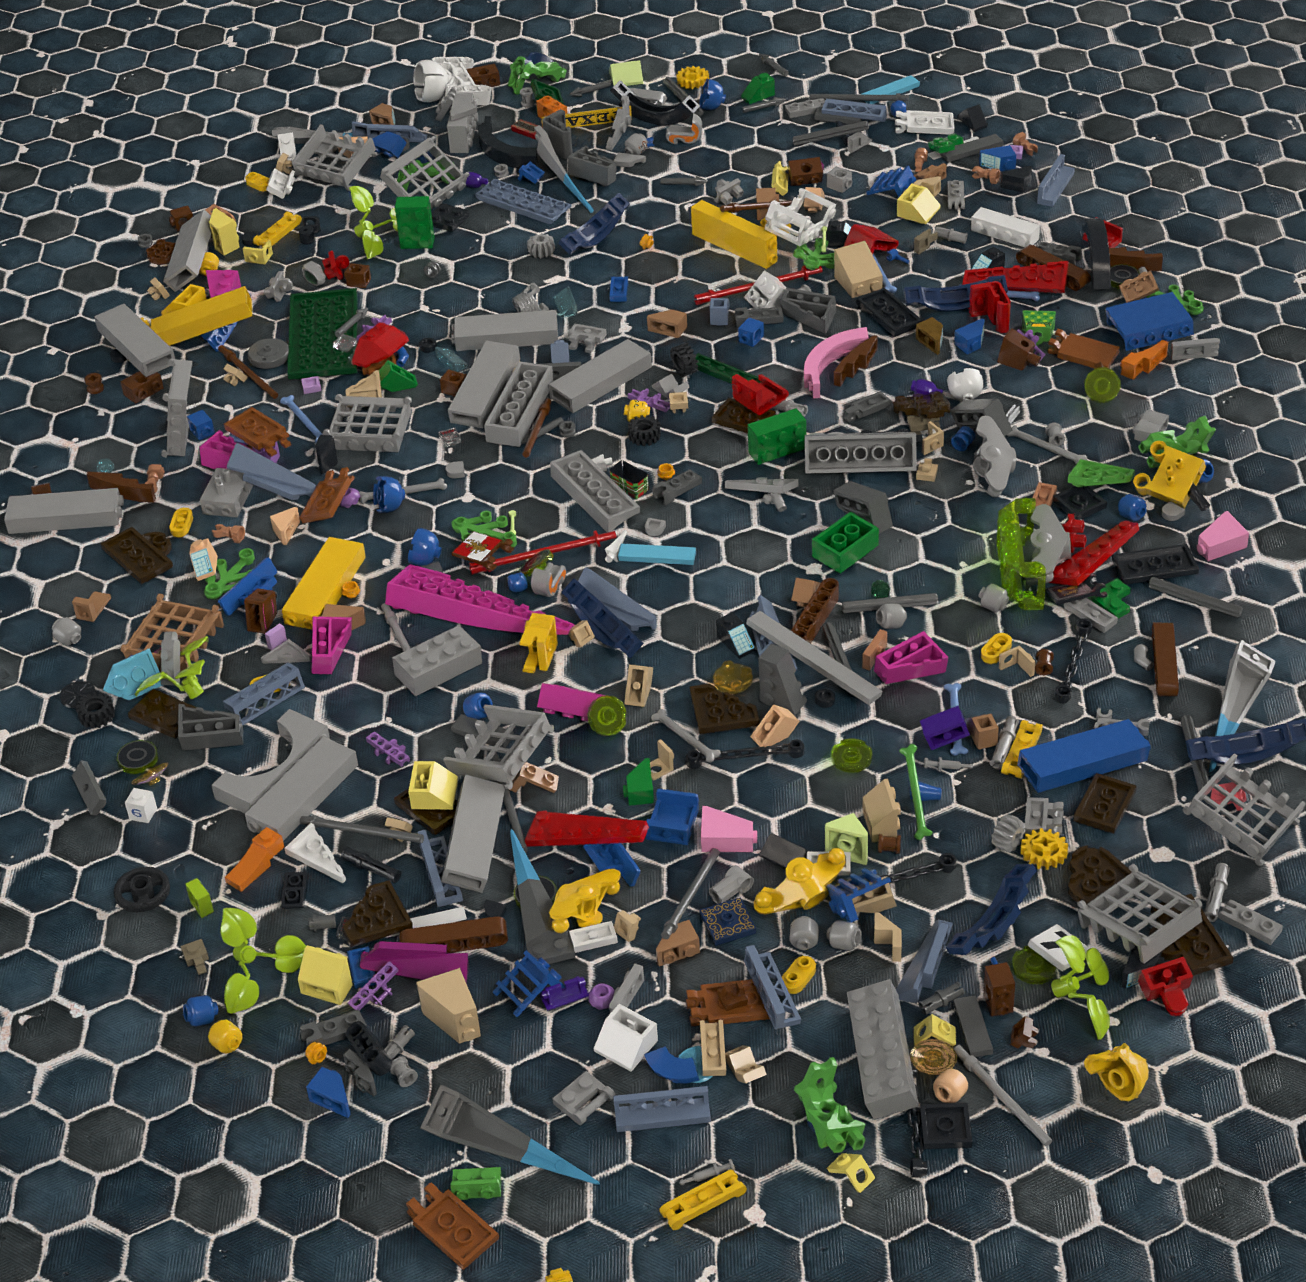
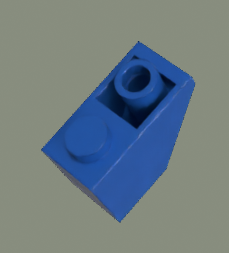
(389, 144)

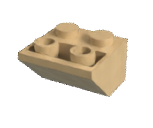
(881, 811)

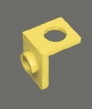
(257, 255)
(937, 1028)
(849, 1165)

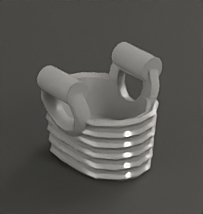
(526, 302)

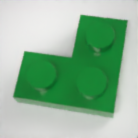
(946, 144)
(1112, 603)

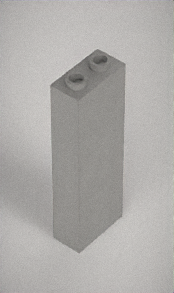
(188, 251)
(507, 328)
(134, 339)
(600, 375)
(484, 384)
(63, 510)
(302, 788)
(473, 833)

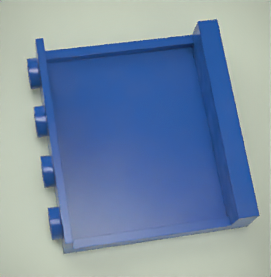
(1150, 320)

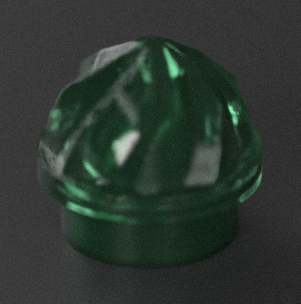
(880, 589)

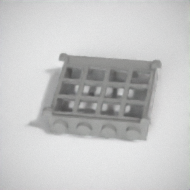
(361, 150)
(409, 157)
(177, 402)
(369, 442)
(525, 744)
(1228, 828)
(1098, 915)

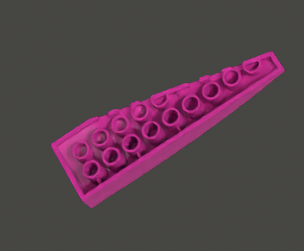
(419, 591)

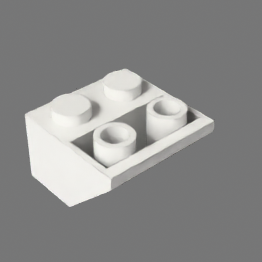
(766, 292)
(626, 1037)

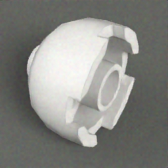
(965, 385)

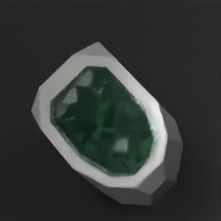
(313, 273)

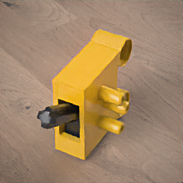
(1175, 477)

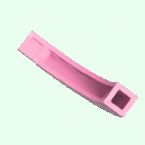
(827, 352)

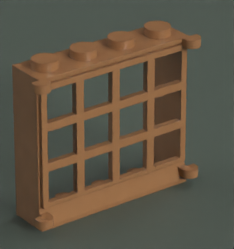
(204, 618)

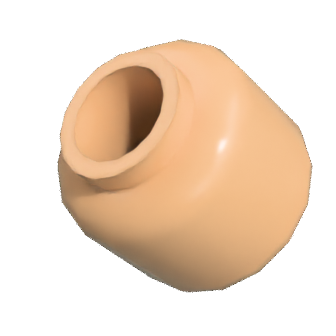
(950, 1086)

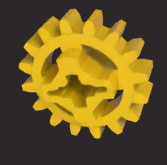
(692, 77)
(1044, 848)

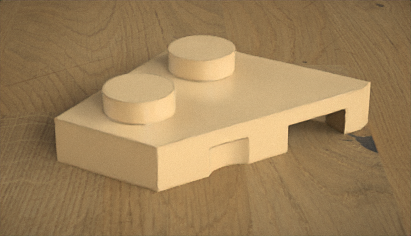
(366, 387)

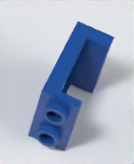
(673, 817)

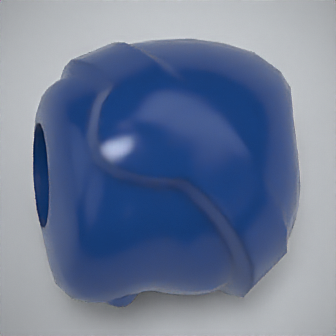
(898, 106)
(517, 582)

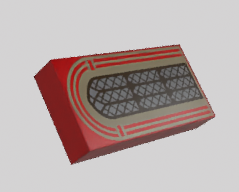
(524, 128)

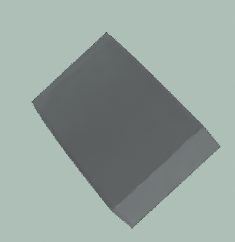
(363, 1075)

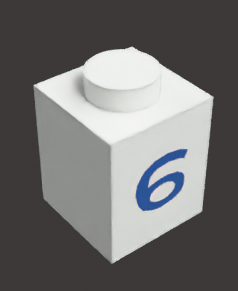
(141, 805)

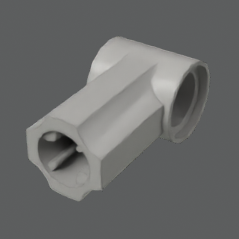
(735, 881)

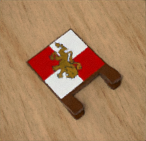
(480, 548)

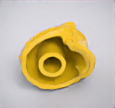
(1120, 1071)

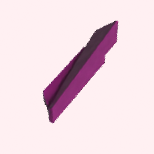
(414, 959)

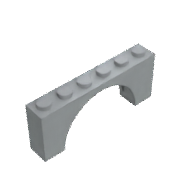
(245, 791)

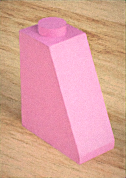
(1222, 537)
(726, 832)

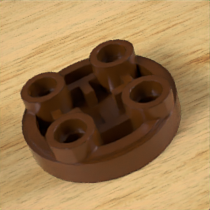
(160, 252)

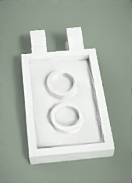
(925, 122)

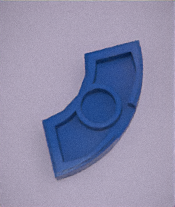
(671, 1067)

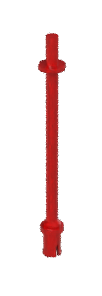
(706, 297)
(477, 568)

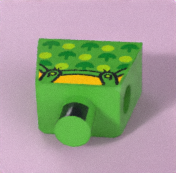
(1040, 322)

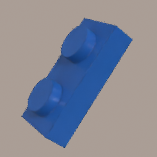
(619, 289)

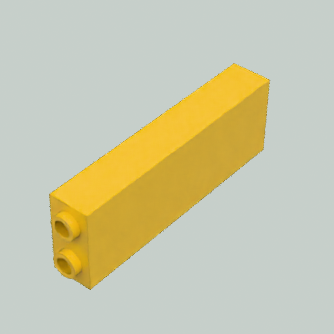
(734, 234)
(203, 316)
(323, 581)

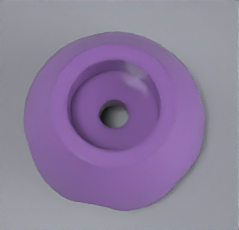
(350, 498)
(601, 996)

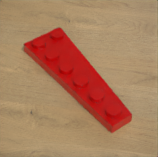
(1030, 278)
(1088, 559)
(574, 829)

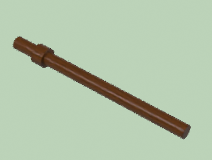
(735, 207)
(231, 357)
(543, 412)

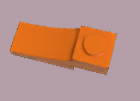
(1144, 360)
(256, 859)

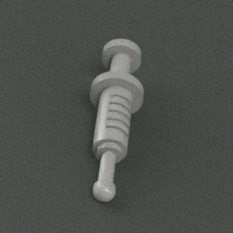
(946, 764)
(709, 1172)

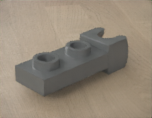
(1066, 253)
(766, 315)
(676, 486)
(329, 1030)

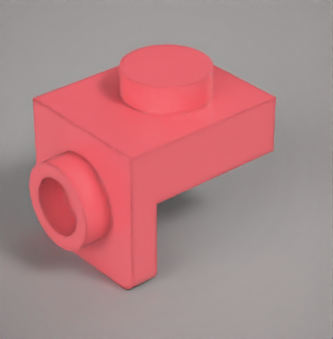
(1218, 797)

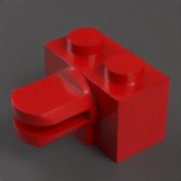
(1167, 982)

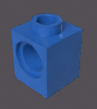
(751, 332)
(200, 425)

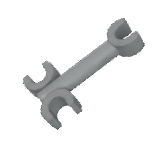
(1103, 720)

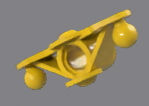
(803, 884)
(583, 899)

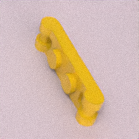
(278, 230)
(1022, 741)
(702, 1199)

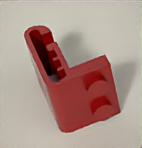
(872, 236)
(992, 301)
(758, 396)

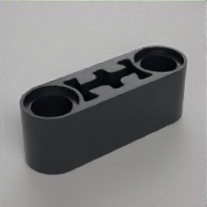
(369, 1048)

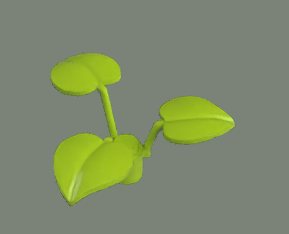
(363, 201)
(190, 683)
(235, 930)
(1069, 985)

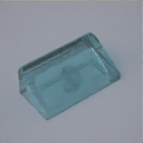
(565, 303)
(450, 359)

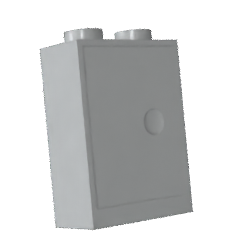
(225, 493)

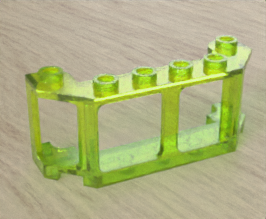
(1011, 558)

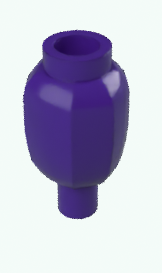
(475, 180)
(924, 387)

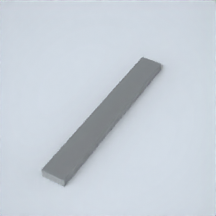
(814, 657)

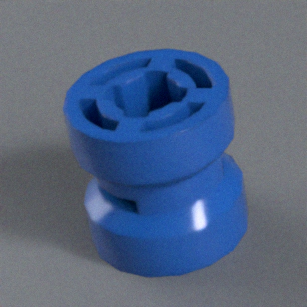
(963, 438)

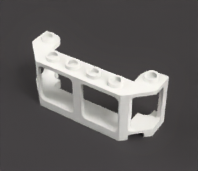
(779, 216)

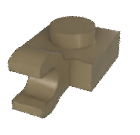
(923, 241)
(920, 423)
(195, 955)

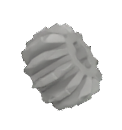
(541, 245)
(1008, 833)

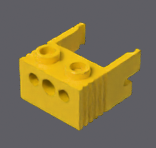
(541, 639)

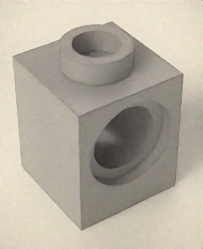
(839, 179)

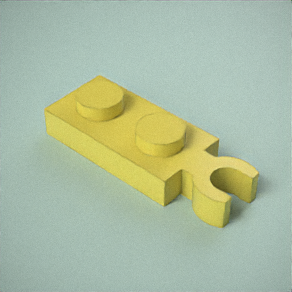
(780, 178)

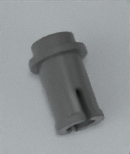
(322, 922)

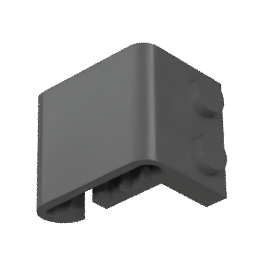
(558, 133)

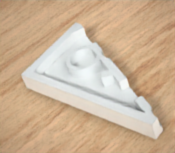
(311, 850)

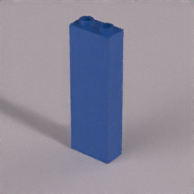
(1083, 755)

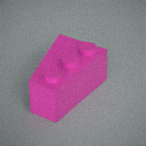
(222, 281)
(217, 451)
(328, 642)
(911, 660)

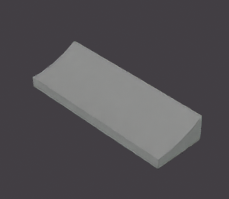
(593, 490)

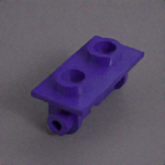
(556, 996)

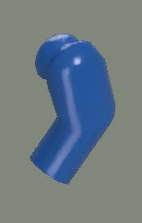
(403, 356)

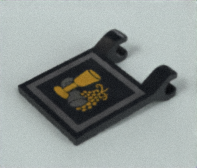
(1068, 593)

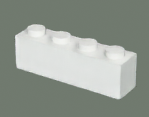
(1005, 227)

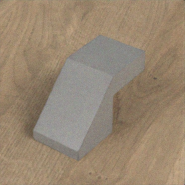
(669, 385)

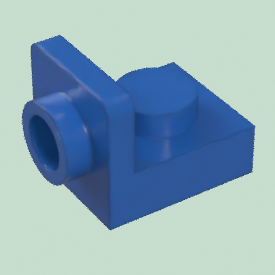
(531, 172)

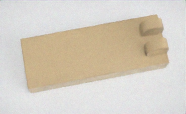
(713, 1048)

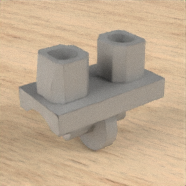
(726, 189)
(278, 287)

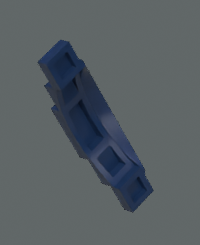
(597, 227)
(946, 298)
(602, 621)
(1249, 745)
(999, 915)

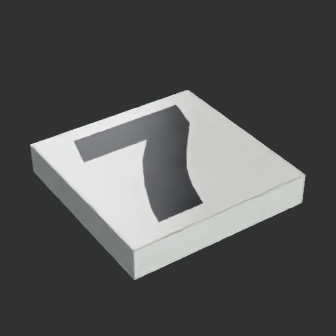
(1045, 946)

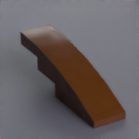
(1137, 259)
(857, 358)
(127, 487)

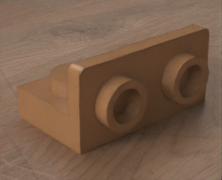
(932, 171)
(1139, 287)

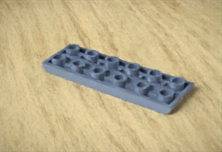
(522, 201)

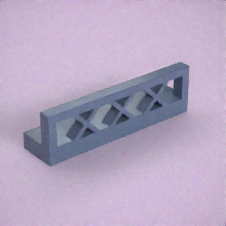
(869, 111)
(1054, 182)
(265, 686)
(435, 872)
(767, 991)
(662, 1112)

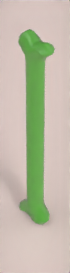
(921, 827)

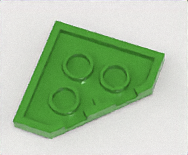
(1094, 473)

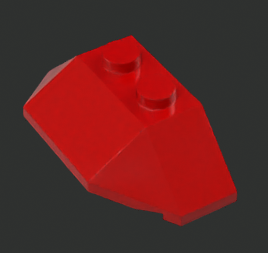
(378, 344)

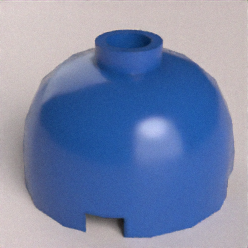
(712, 95)
(387, 494)
(424, 548)

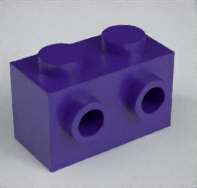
(944, 727)

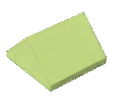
(628, 72)
(849, 836)

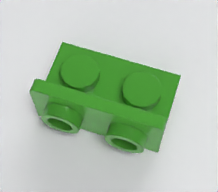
(476, 1183)

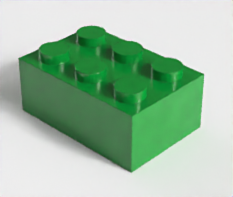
(414, 222)
(776, 436)
(845, 542)

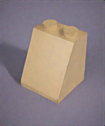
(857, 269)
(450, 1005)

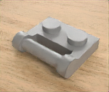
(579, 1093)

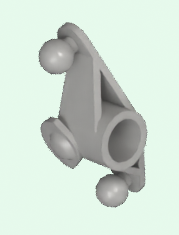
(996, 456)
(1050, 540)

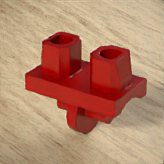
(334, 266)
(1073, 527)

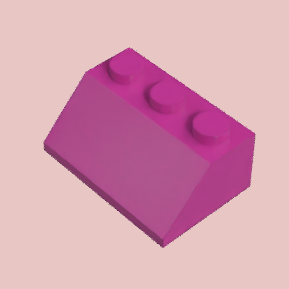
(566, 700)

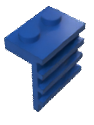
(896, 180)
(844, 892)
(537, 972)

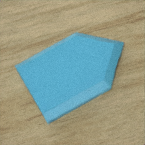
(130, 673)

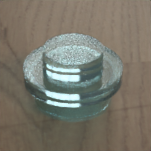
(105, 465)

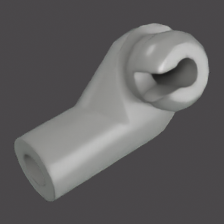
(775, 498)
(1140, 657)

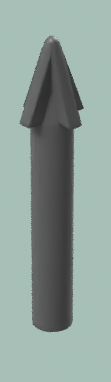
(765, 59)
(578, 92)
(776, 101)
(697, 181)
(360, 314)
(545, 429)

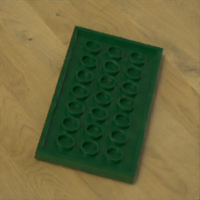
(312, 330)

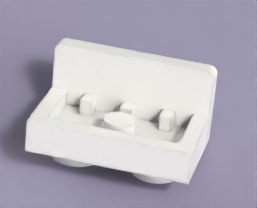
(280, 183)

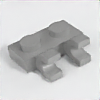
(588, 334)
(1037, 815)

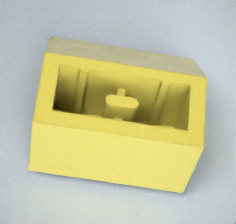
(917, 204)
(223, 232)
(432, 786)
(324, 975)

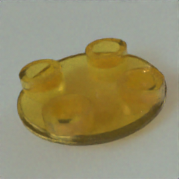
(732, 677)

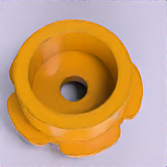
(646, 241)
(666, 471)
(350, 589)
(316, 1052)

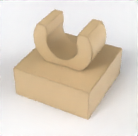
(283, 164)
(159, 290)
(234, 374)
(678, 401)
(927, 470)
(581, 633)
(398, 825)
(626, 925)

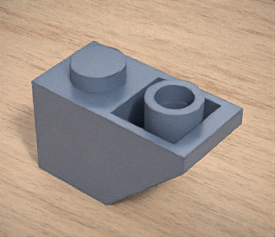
(719, 311)
(560, 352)

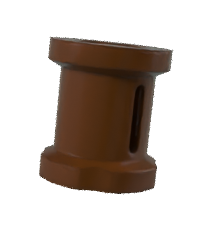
(1044, 658)
(889, 843)

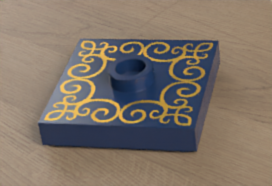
(727, 921)

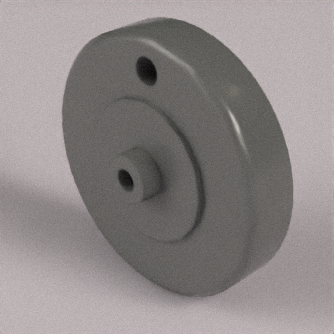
(268, 353)

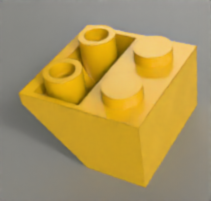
(189, 296)

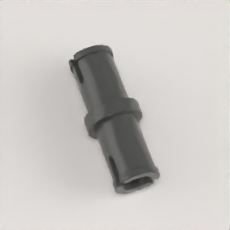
(941, 998)

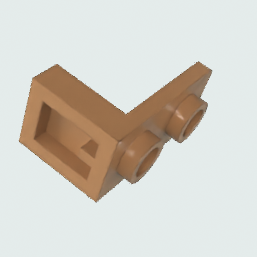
(90, 608)
(536, 776)

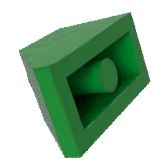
(759, 88)
(396, 378)
(639, 785)

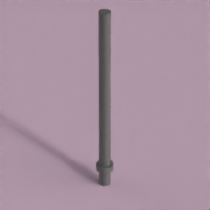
(860, 97)
(511, 811)
(318, 822)
(671, 925)

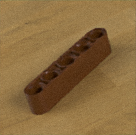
(1076, 276)
(817, 610)
(1165, 659)
(460, 935)

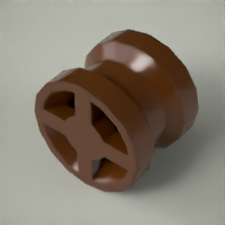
(94, 383)

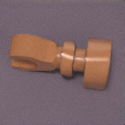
(1020, 140)
(920, 156)
(994, 174)
(154, 473)
(235, 532)

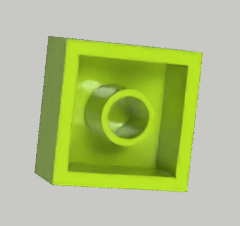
(199, 897)

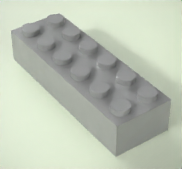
(518, 404)
(860, 452)
(882, 1049)

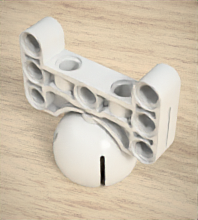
(447, 72)

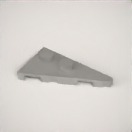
(620, 123)
(763, 485)

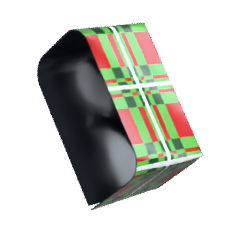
(628, 477)

